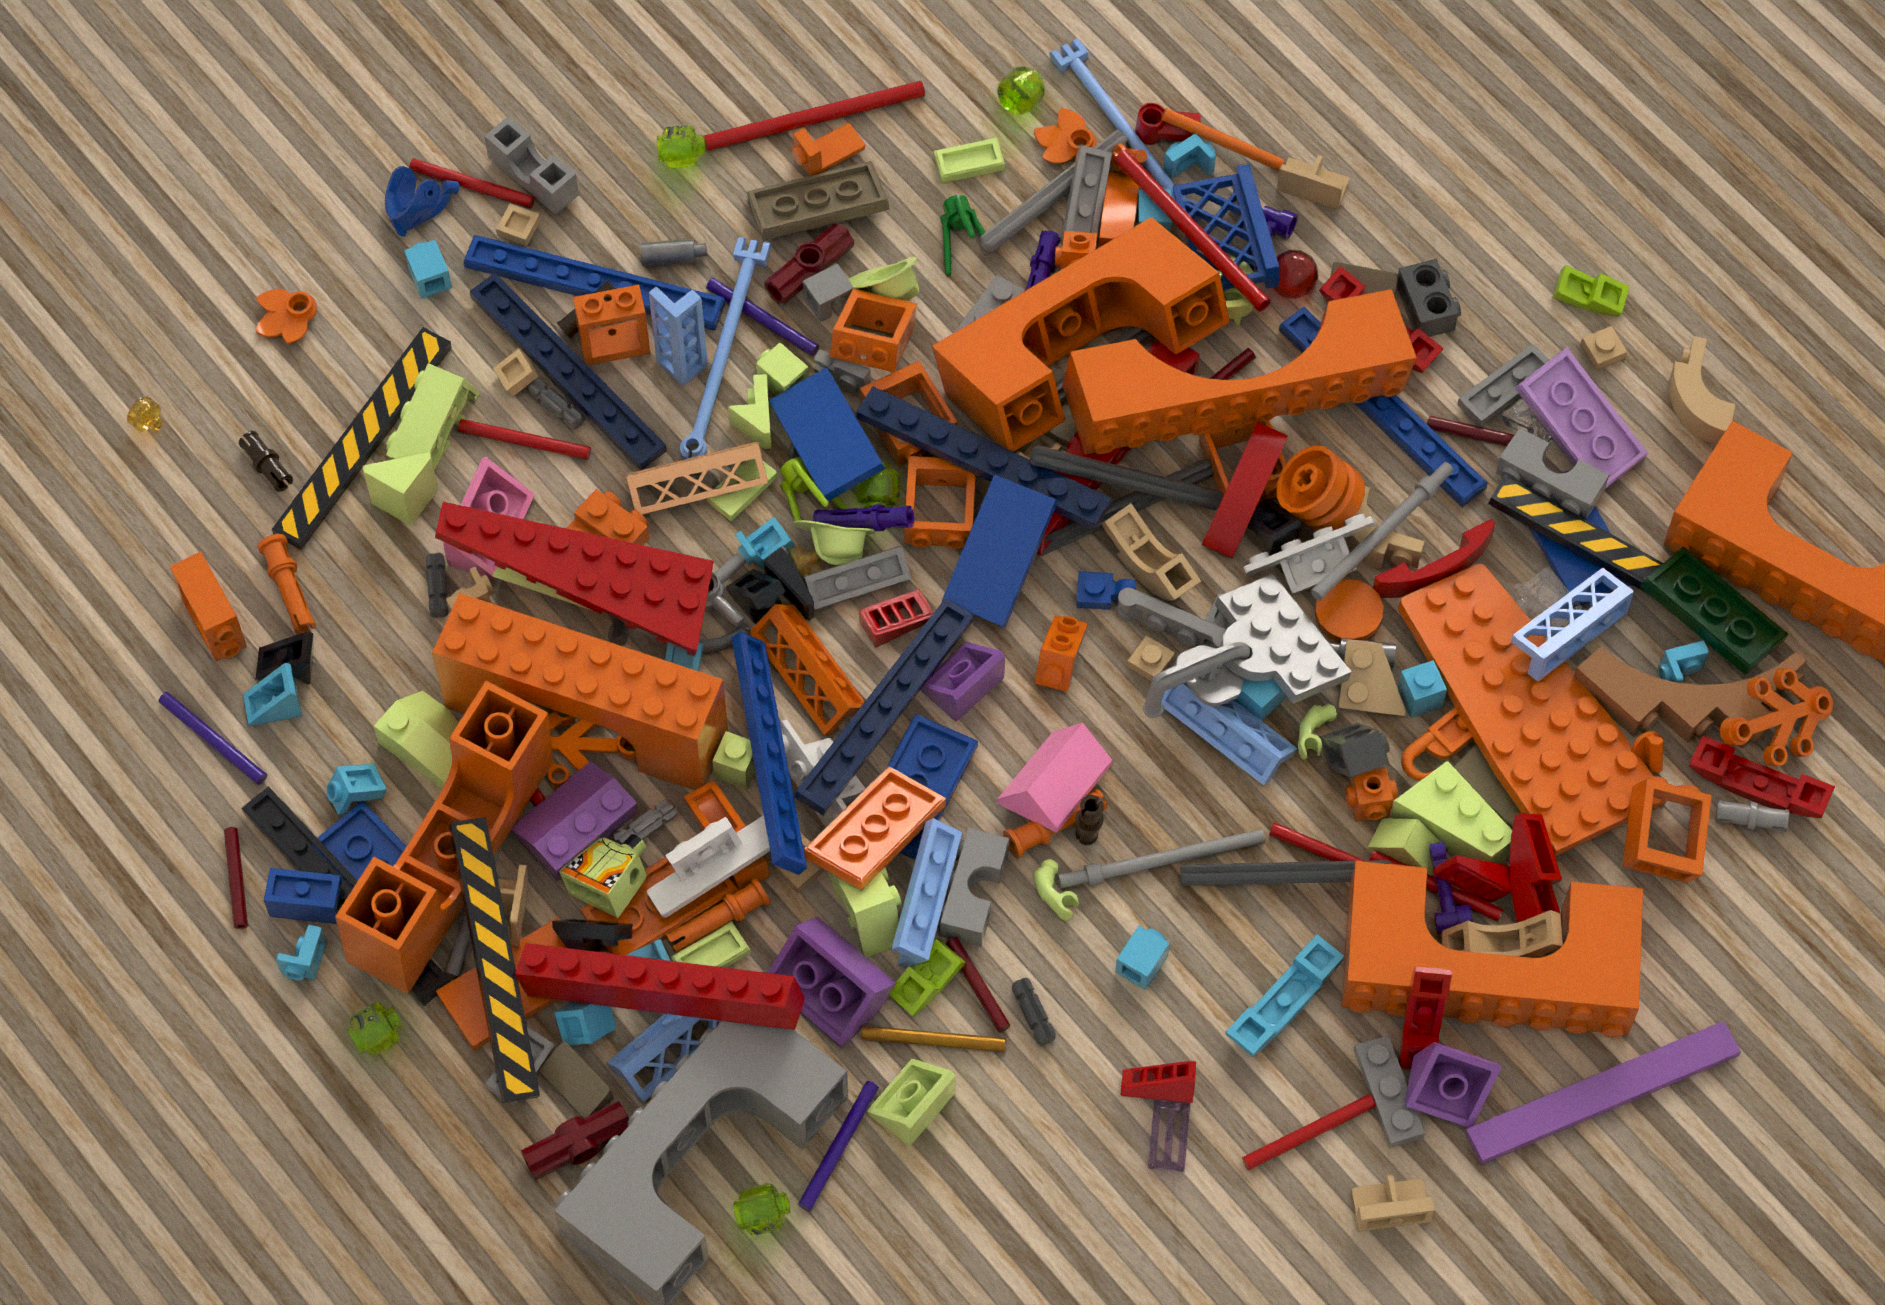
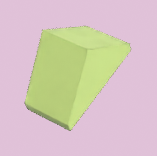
(1405, 841)

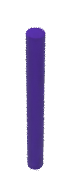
(766, 319)
(212, 738)
(838, 1146)

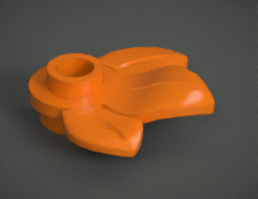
(1062, 138)
(282, 314)

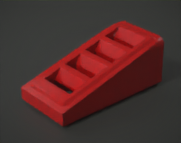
(879, 636)
(1478, 877)
(1161, 1082)

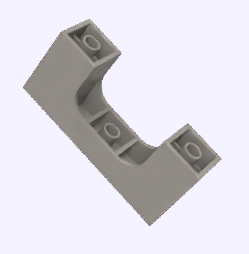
(735, 1069)

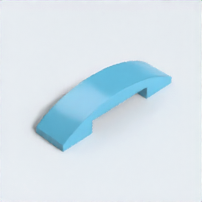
(1286, 997)

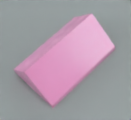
(493, 492)
(1057, 777)

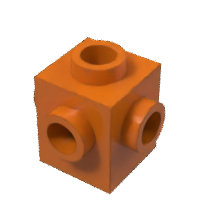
(1074, 247)
(1371, 795)

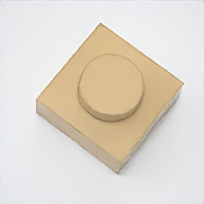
(518, 225)
(1603, 348)
(515, 372)
(1150, 658)

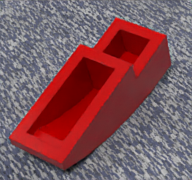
(1532, 867)

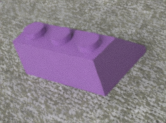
(575, 817)
(836, 979)

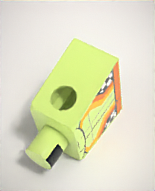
(607, 874)

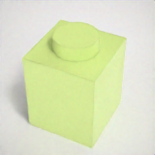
(782, 368)
(734, 760)

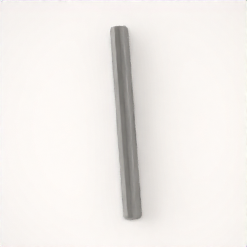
(1040, 200)

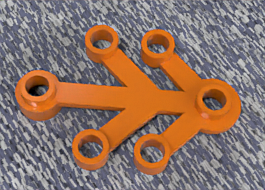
(1739, 730)
(573, 742)

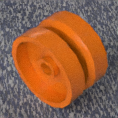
(1320, 488)

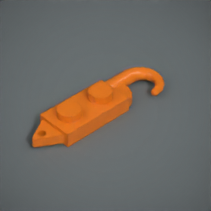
(1441, 740)

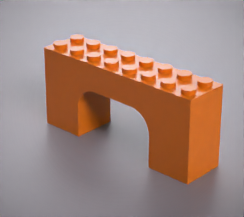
(1139, 279)
(1732, 533)
(660, 707)
(406, 909)
(1578, 988)

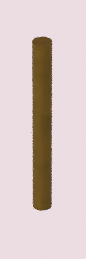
(933, 1038)

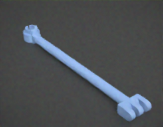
(1075, 61)
(749, 260)

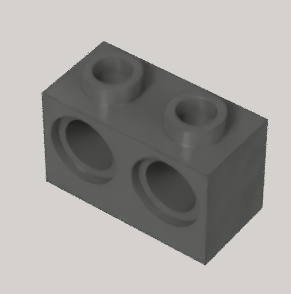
(1422, 299)
(1355, 749)

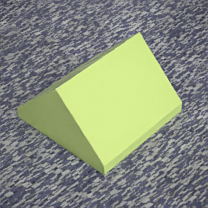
(402, 485)
(913, 1099)

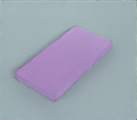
(1580, 416)

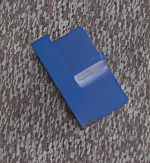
(302, 895)

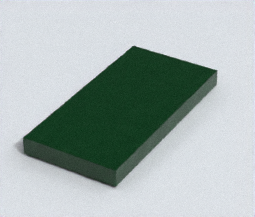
(1714, 610)

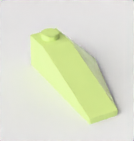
(419, 735)

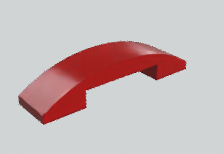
(1345, 285)
(1244, 490)
(1401, 581)
(1760, 783)
(1423, 1011)

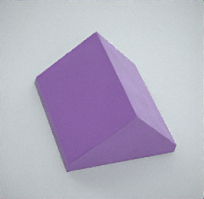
(965, 678)
(1450, 1083)

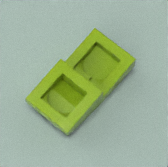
(1590, 293)
(926, 980)

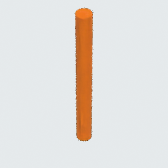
(1222, 139)

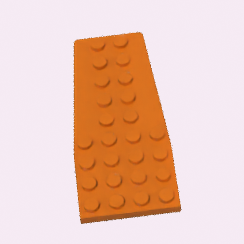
(1542, 737)

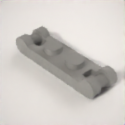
(1168, 619)

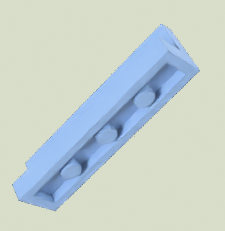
(679, 334)
(1578, 632)
(1232, 732)
(926, 893)
(652, 1044)

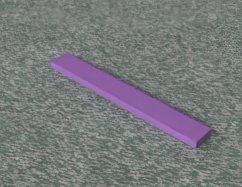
(1602, 1092)

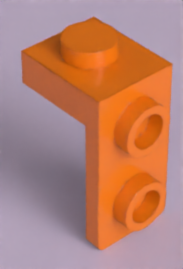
(827, 150)
(1059, 652)

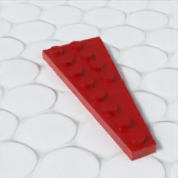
(627, 580)

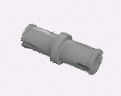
(1752, 815)

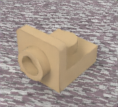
(481, 589)

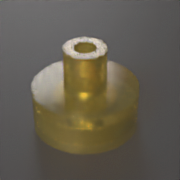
(145, 414)
(803, 560)

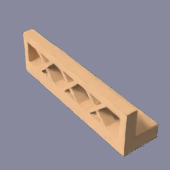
(694, 465)

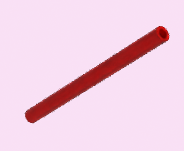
(814, 115)
(1193, 230)

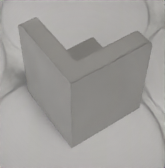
(824, 289)

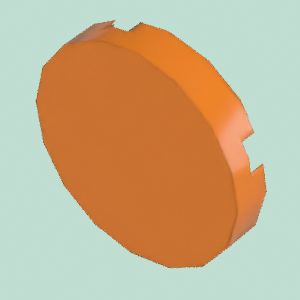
(1350, 611)

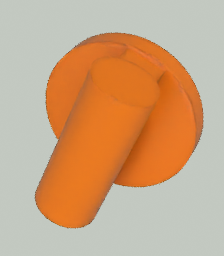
(1139, 154)
(1650, 749)

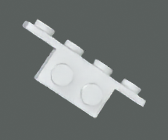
(1313, 560)
(802, 760)
(707, 862)

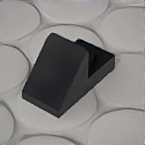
(1274, 525)
(756, 593)
(293, 650)
(591, 934)

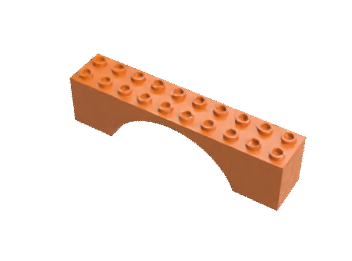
(1132, 398)

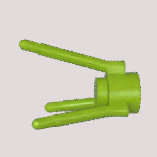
(799, 479)

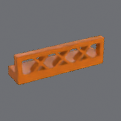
(816, 659)

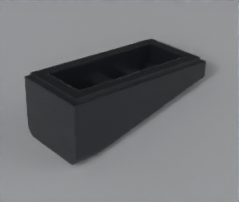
(781, 566)

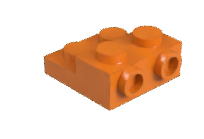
(605, 517)

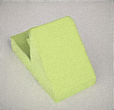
(754, 418)

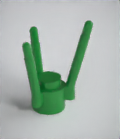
(960, 216)

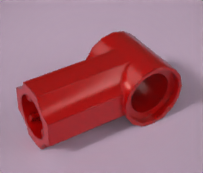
(1160, 129)

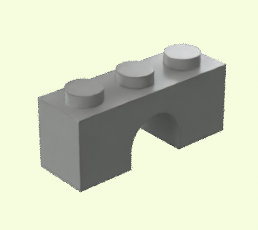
(546, 180)
(1574, 490)
(980, 858)

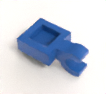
(1098, 590)

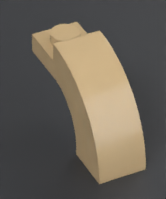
(1692, 402)
(1394, 547)
(1146, 558)
(1523, 939)

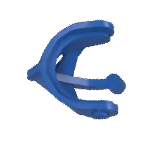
(411, 208)

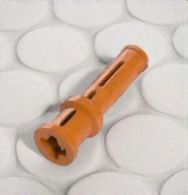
(282, 570)
(1034, 833)
(733, 907)

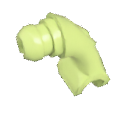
(1314, 719)
(1044, 882)

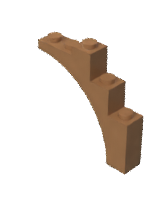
(1688, 709)

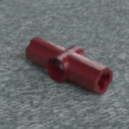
(821, 252)
(575, 1140)

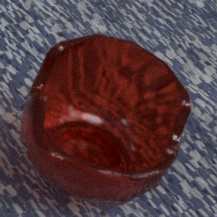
(1296, 274)

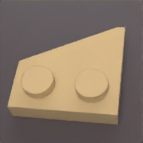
(1371, 680)

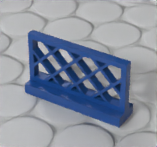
(1252, 220)

